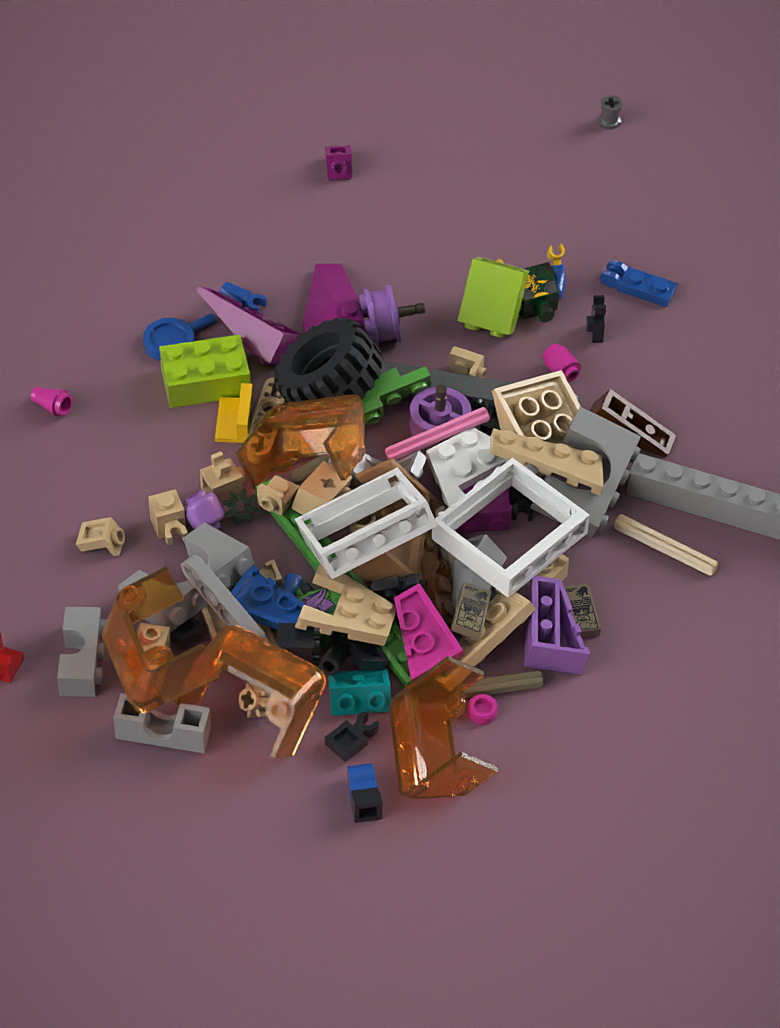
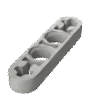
(218, 595)

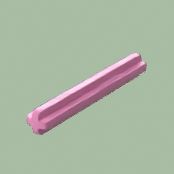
(437, 434)

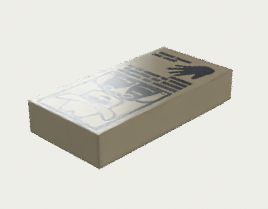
(583, 609)
(471, 611)

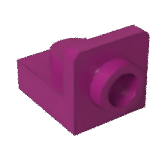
(338, 162)

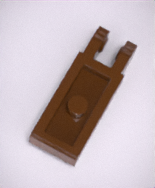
(438, 587)

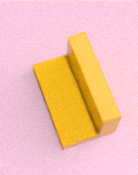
(235, 416)

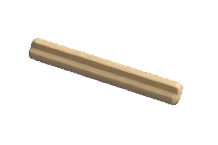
(666, 545)

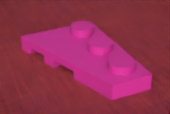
(424, 632)

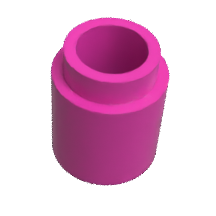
(559, 358)

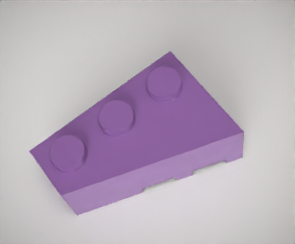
(550, 632)

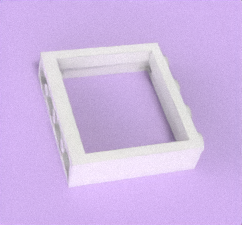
(512, 473)
(373, 538)

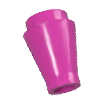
(53, 400)

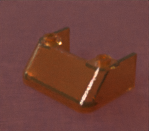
(305, 430)
(155, 674)
(289, 680)
(424, 735)

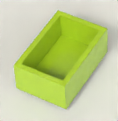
(203, 370)

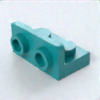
(359, 692)

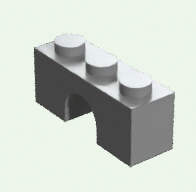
(81, 671)
(183, 731)

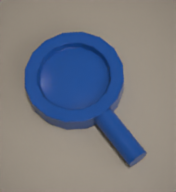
(172, 331)

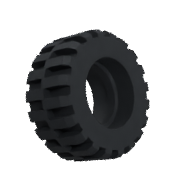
(328, 363)

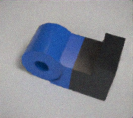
(364, 792)

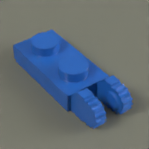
(638, 283)

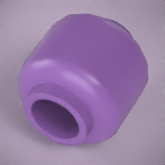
(203, 508)

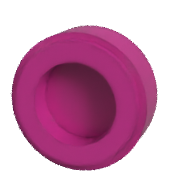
(482, 709)

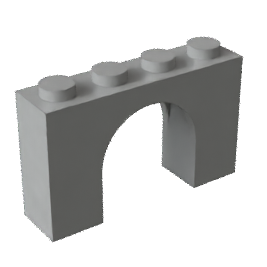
(617, 449)
(223, 555)

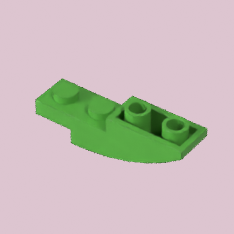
(390, 390)

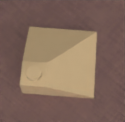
(537, 407)

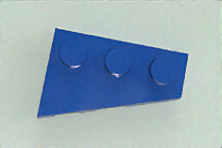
(265, 600)

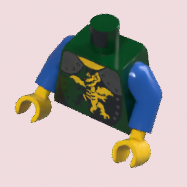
(543, 288)

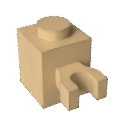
(222, 477)
(167, 515)

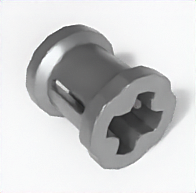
(610, 117)

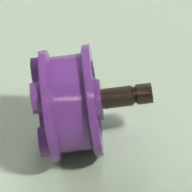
(384, 314)
(436, 407)

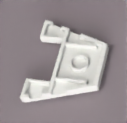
(464, 462)

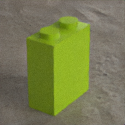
(493, 296)

